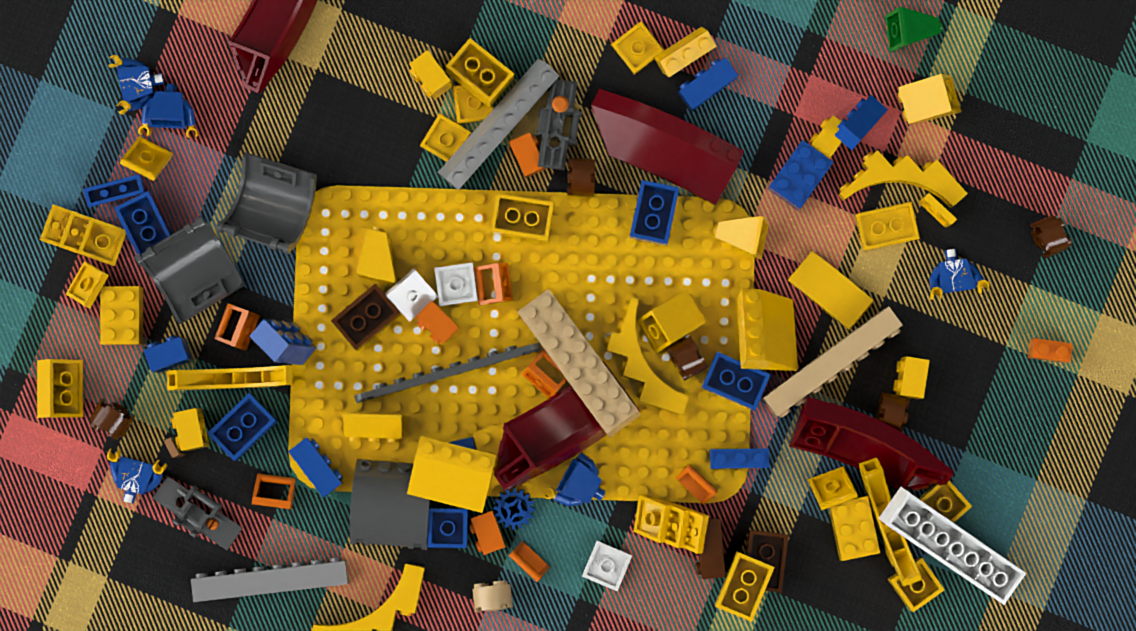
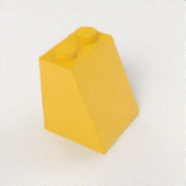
(929, 99)
(377, 257)
(671, 321)

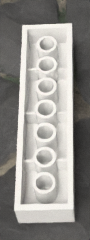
(952, 545)

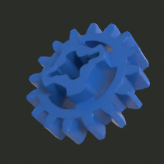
(524, 513)

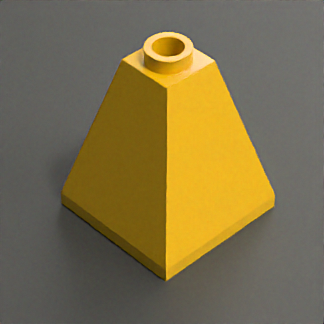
(744, 234)

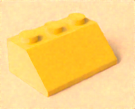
(59, 388)
(373, 427)

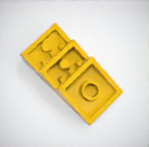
(83, 235)
(830, 290)
(671, 524)

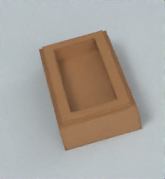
(172, 448)

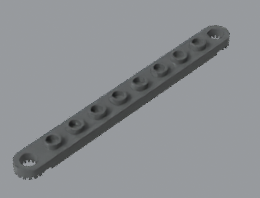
(455, 369)

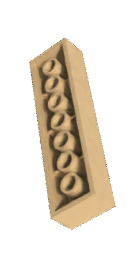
(835, 359)
(579, 363)

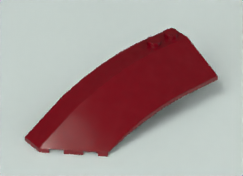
(267, 38)
(665, 145)
(546, 437)
(857, 438)

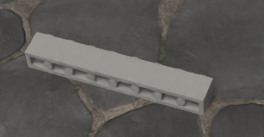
(498, 124)
(270, 580)

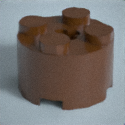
(581, 177)
(1050, 236)
(686, 357)
(892, 410)
(111, 418)

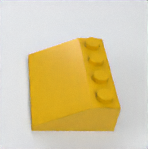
(766, 331)
(451, 474)

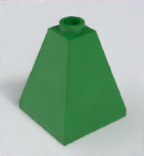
(910, 27)

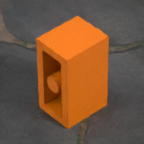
(527, 154)
(437, 323)
(1050, 350)
(487, 532)

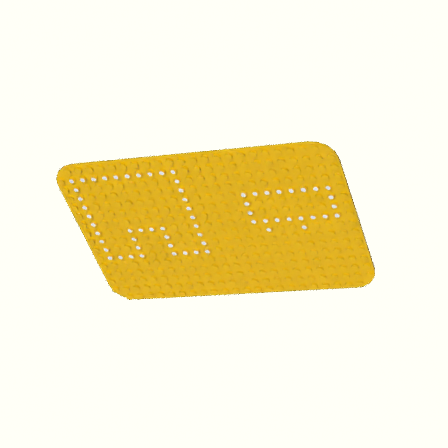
(591, 274)

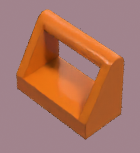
(501, 282)
(244, 328)
(540, 379)
(696, 484)
(287, 504)
(529, 561)

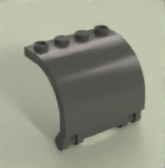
(270, 204)
(191, 270)
(382, 508)

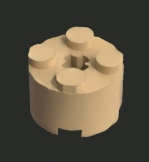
(492, 597)

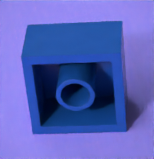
(168, 354)
(448, 528)

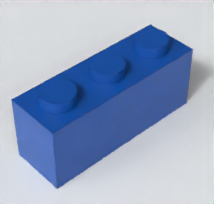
(707, 83)
(860, 121)
(114, 190)
(739, 458)
(316, 466)

